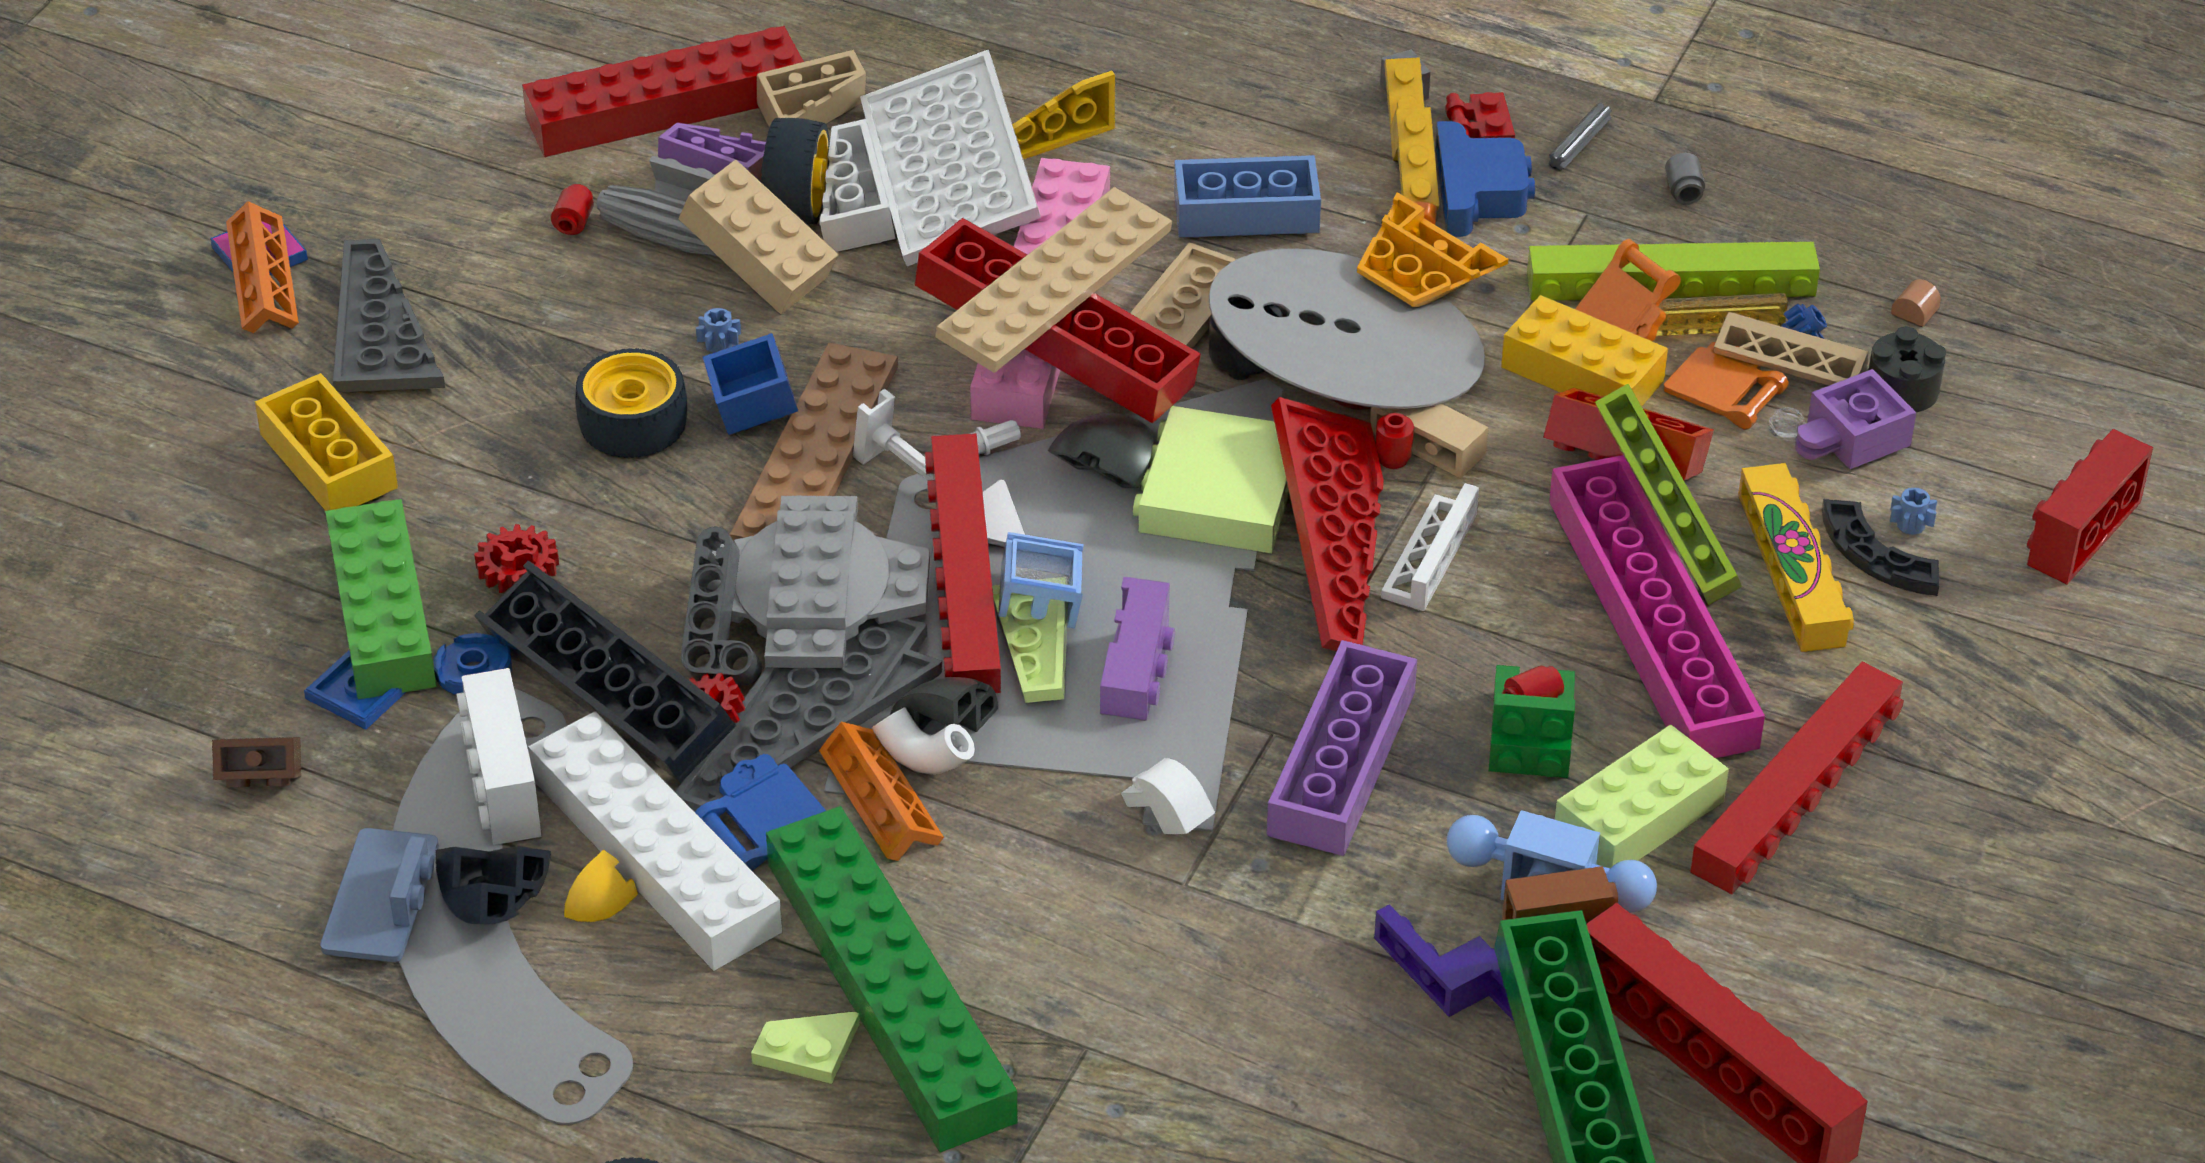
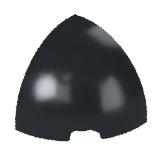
(490, 884)

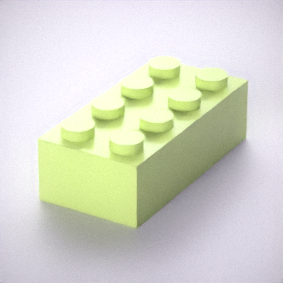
(1646, 796)

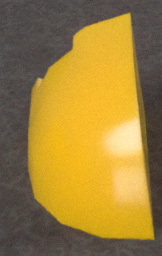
(599, 891)

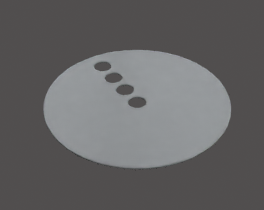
(1394, 361)

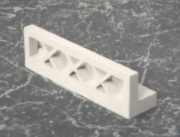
(1436, 555)

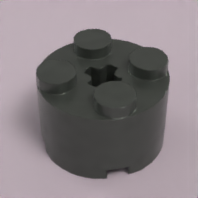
(1910, 366)

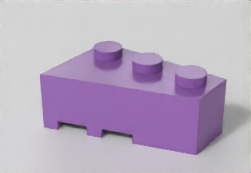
(1138, 650)

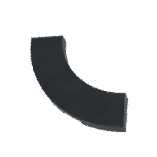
(1858, 544)

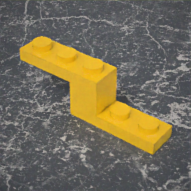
(1411, 130)

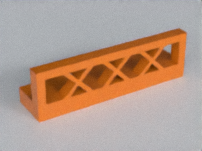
(252, 266)
(878, 790)

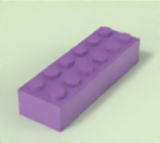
(1341, 748)

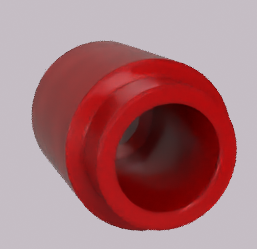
(572, 209)
(1394, 440)
(1537, 681)

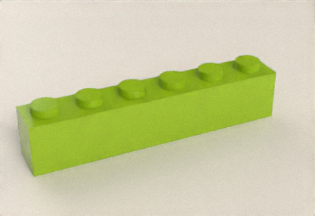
(1668, 494)

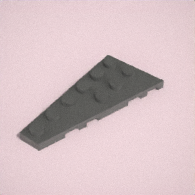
(376, 328)

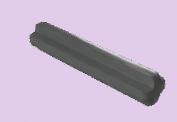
(1580, 136)

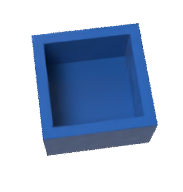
(750, 384)

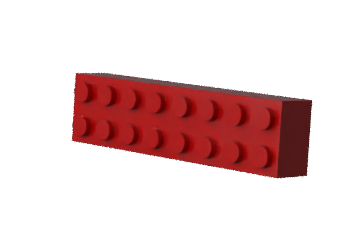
(653, 91)
(1091, 343)
(1725, 1043)

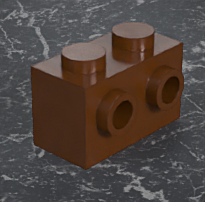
(256, 758)

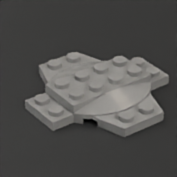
(821, 578)

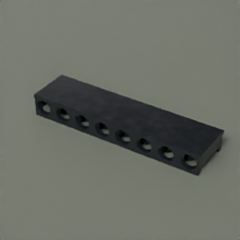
(607, 672)

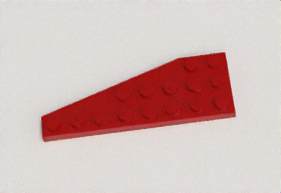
(1334, 500)

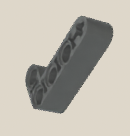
(718, 605)

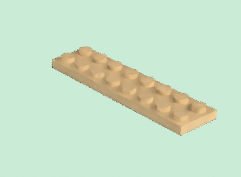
(1053, 279)

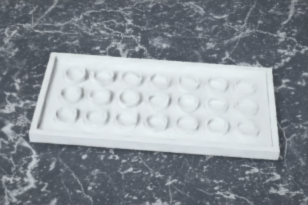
(948, 153)

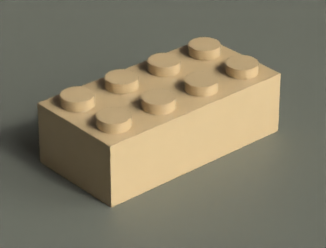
(758, 236)

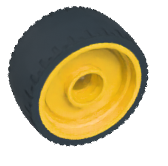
(797, 165)
(631, 402)

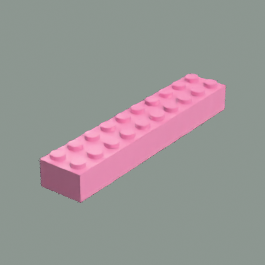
(1027, 383)

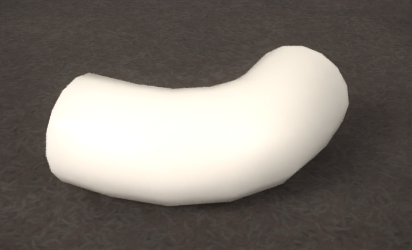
(920, 750)

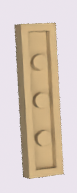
(1789, 346)

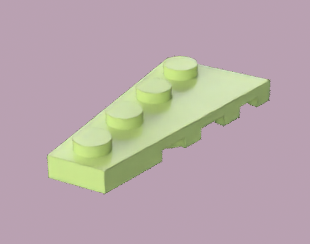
(1036, 646)

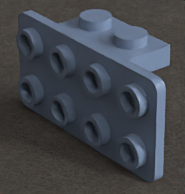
(380, 895)

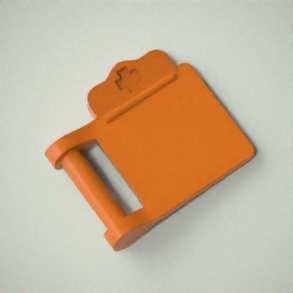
(1626, 302)
(1721, 382)

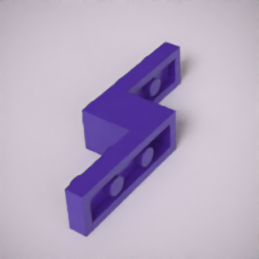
(1449, 980)

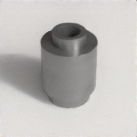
(1685, 178)

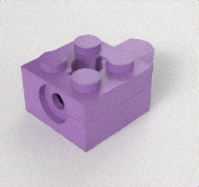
(1856, 421)

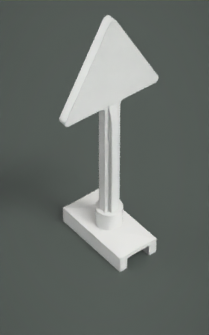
(876, 434)

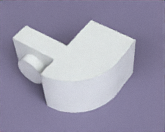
(1172, 795)

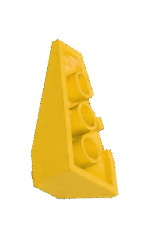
(1069, 116)

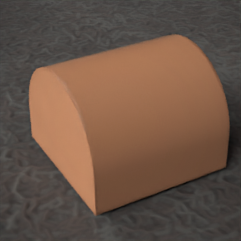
(1917, 302)

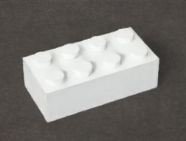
(498, 757)

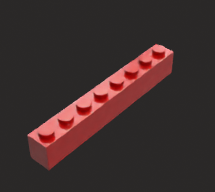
(964, 560)
(1797, 778)

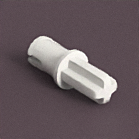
(997, 436)

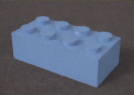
(1247, 196)

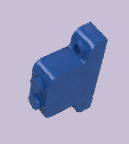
(1480, 177)

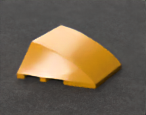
(1420, 259)

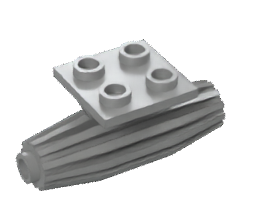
(656, 213)

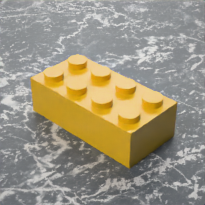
(1581, 352)
(326, 444)

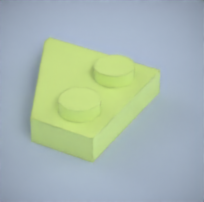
(806, 1045)

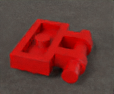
(1486, 110)

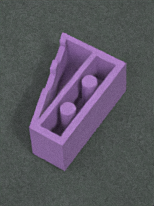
(709, 150)

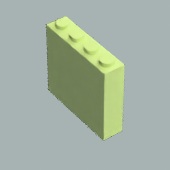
(1214, 481)

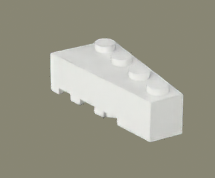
(855, 197)

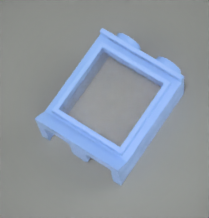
(1041, 570)

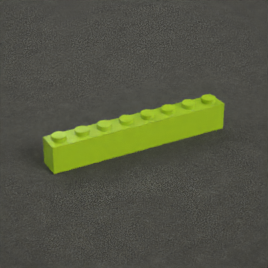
(1704, 268)

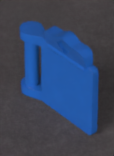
(758, 800)

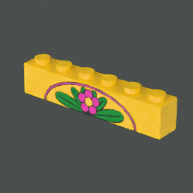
(1795, 558)

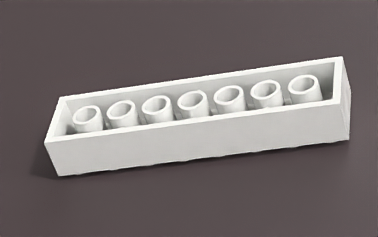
(657, 840)

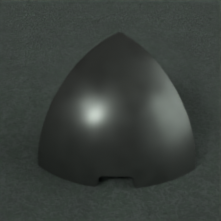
(1108, 444)
(950, 702)

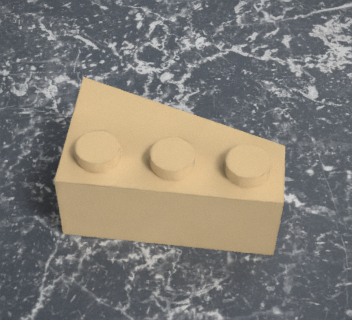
(812, 89)

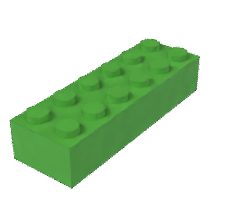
(380, 599)

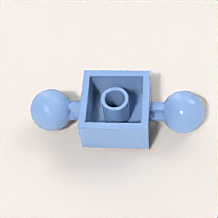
(1546, 847)

